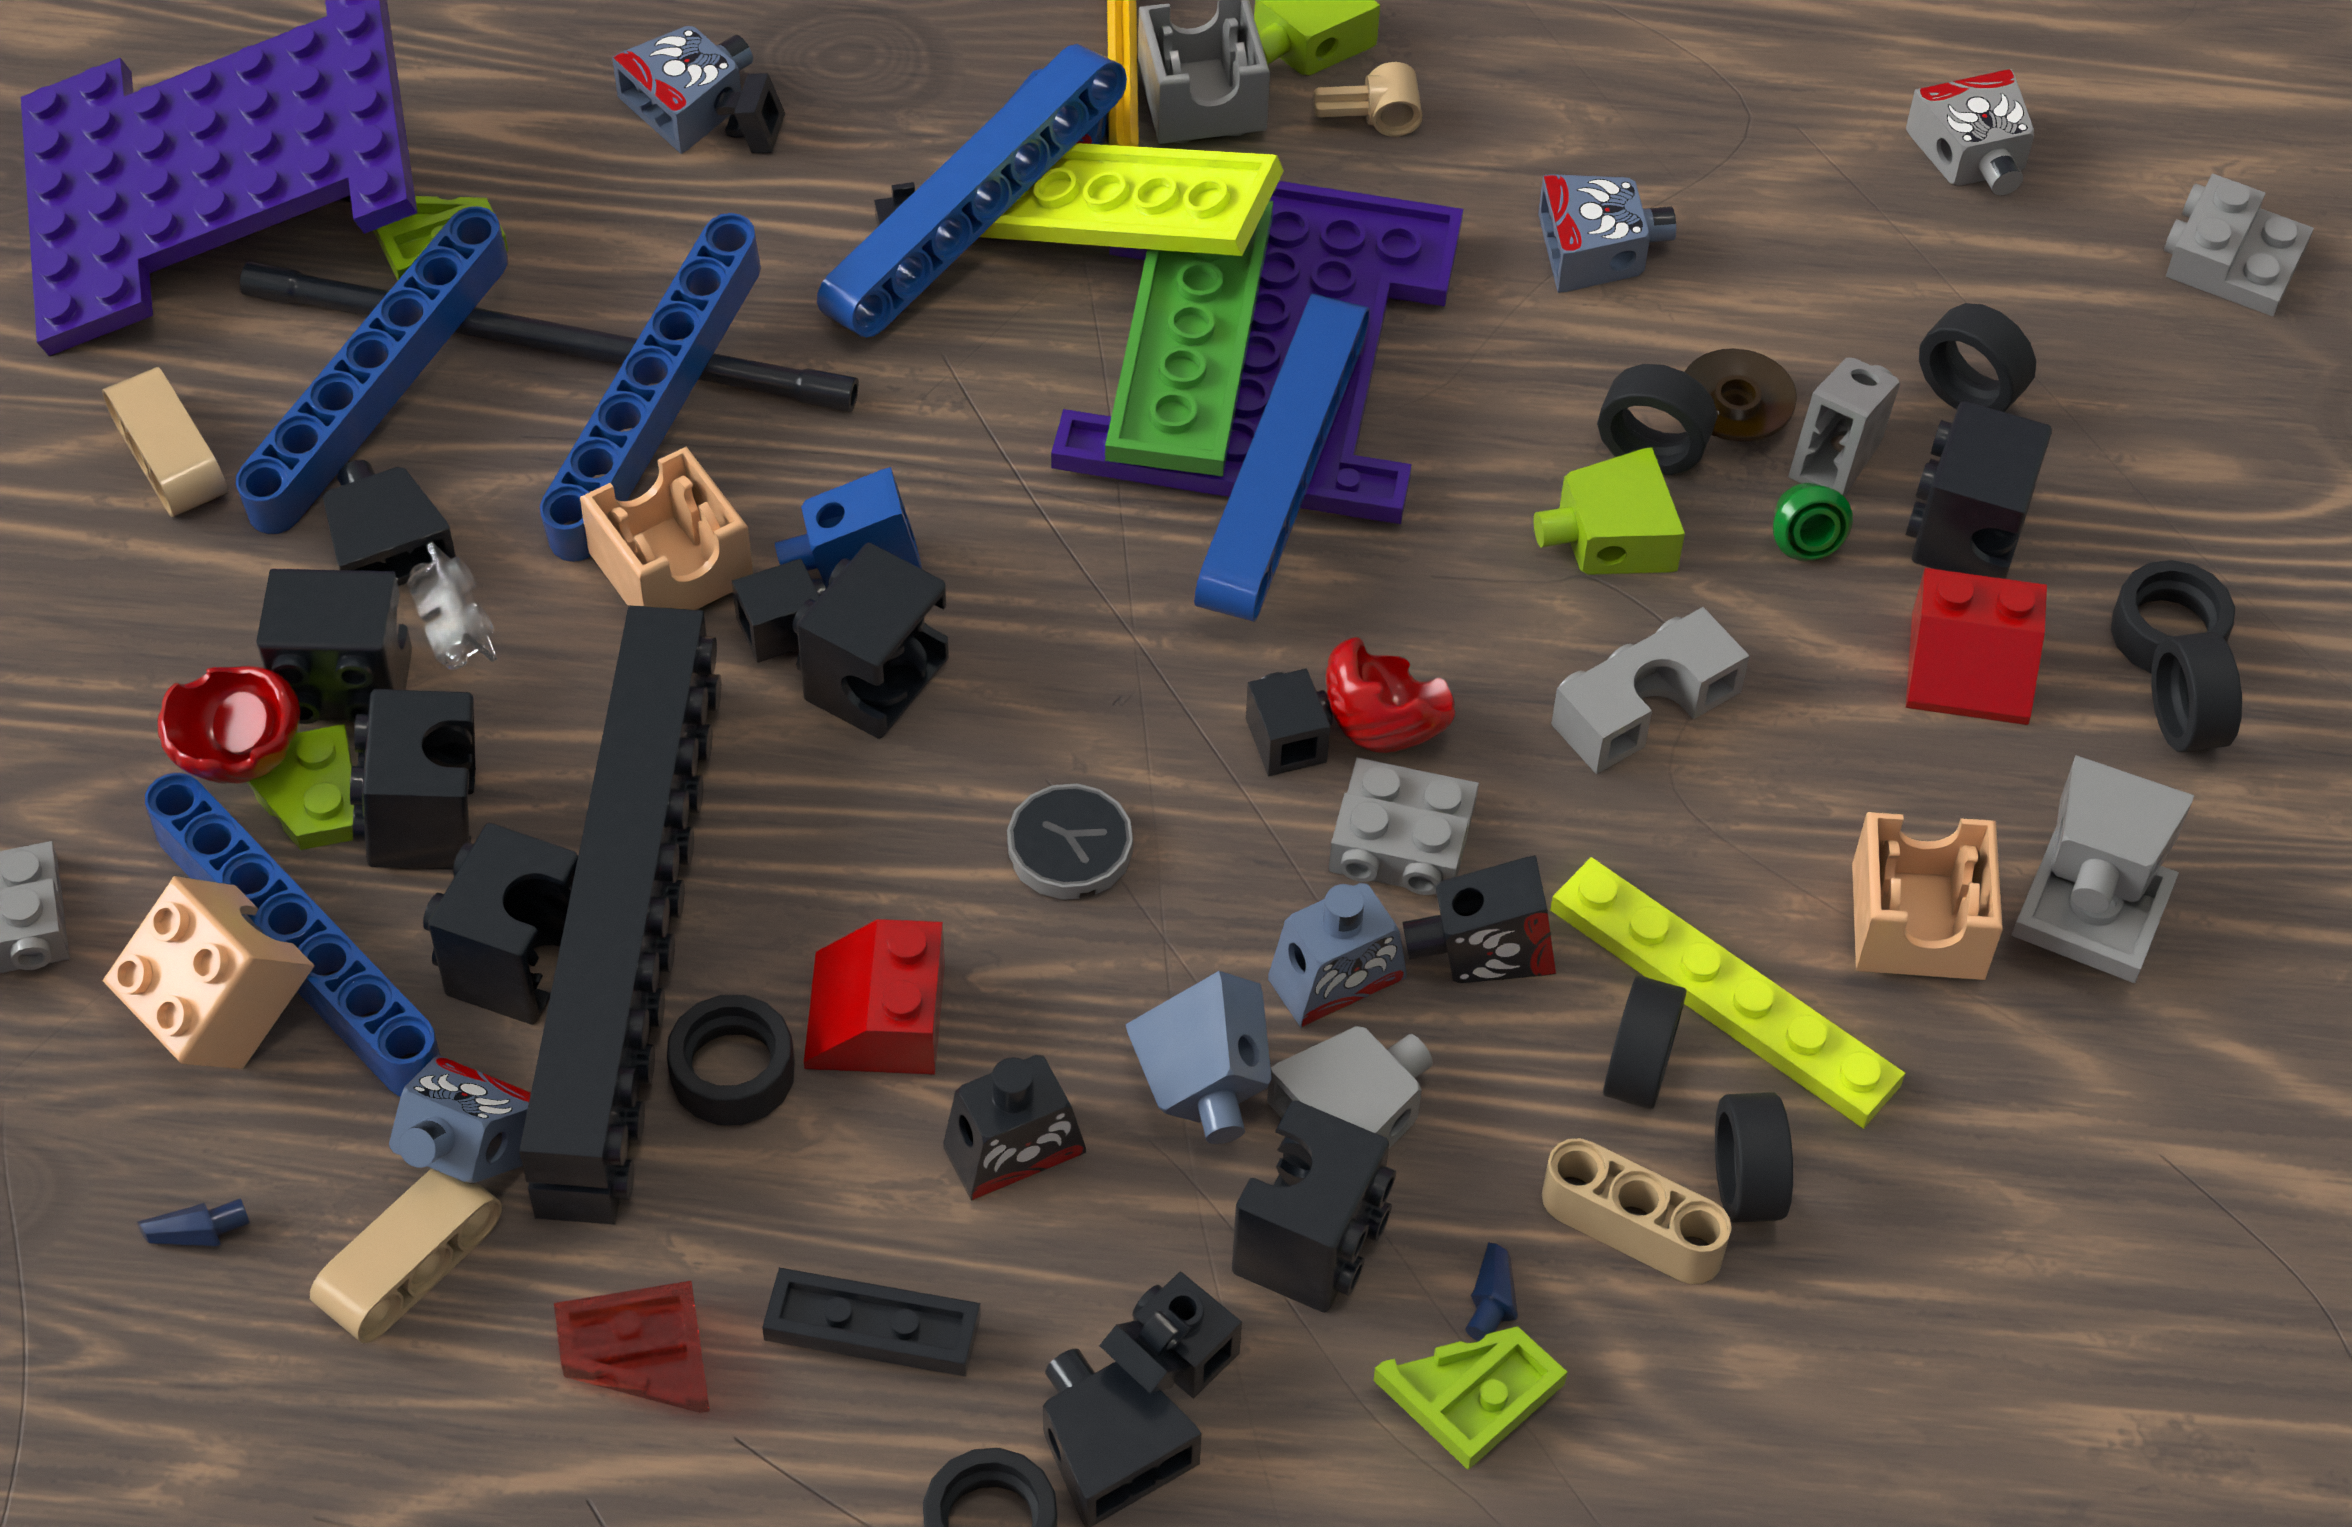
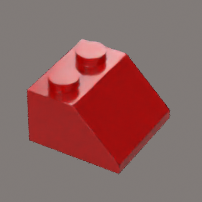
(1976, 646)
(878, 999)

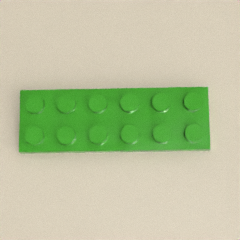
(1186, 357)

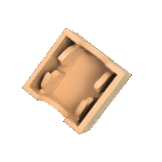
(673, 542)
(1926, 902)
(206, 974)

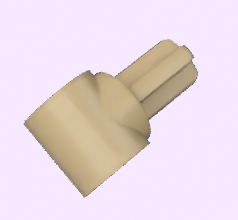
(1387, 100)

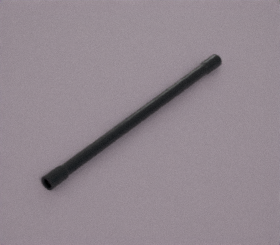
(805, 385)

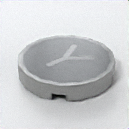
(1069, 841)

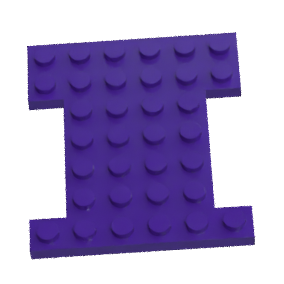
(204, 160)
(1327, 246)

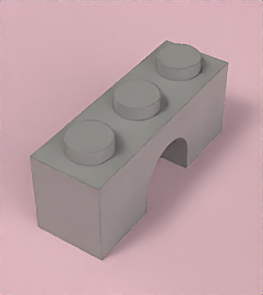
(1684, 661)

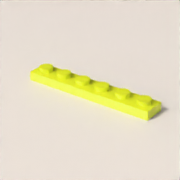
(1728, 992)

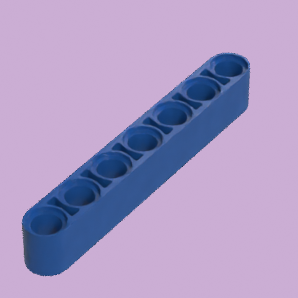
(971, 190)
(723, 269)
(372, 370)
(1282, 458)
(193, 829)

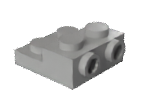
(2235, 245)
(1402, 826)
(31, 908)
(2105, 940)

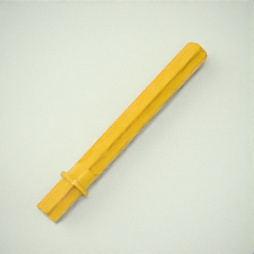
(1123, 49)

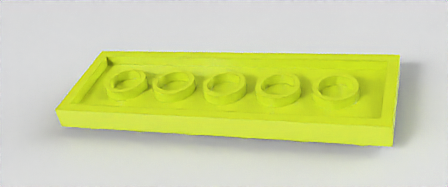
(1145, 199)

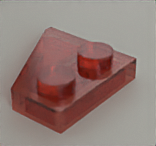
(636, 1344)

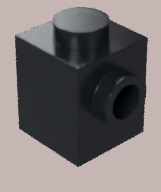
(768, 605)
(1288, 721)
(1213, 1333)

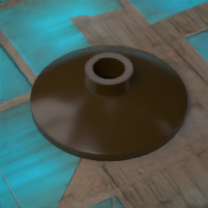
(1749, 393)

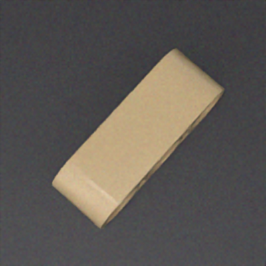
(165, 441)
(1649, 1238)
(404, 1253)

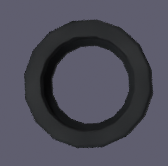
(1994, 338)
(1670, 392)
(2169, 582)
(2196, 691)
(722, 1017)
(1644, 1042)
(1754, 1157)
(990, 1469)

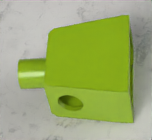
(1316, 32)
(1616, 517)

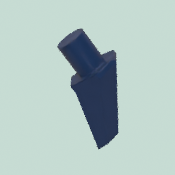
(194, 1224)
(1493, 1293)

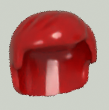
(1381, 701)
(229, 723)

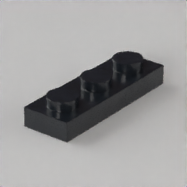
(872, 1321)

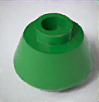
(1811, 522)

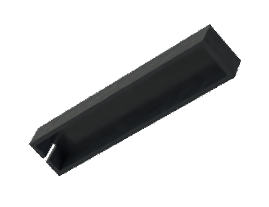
(619, 919)

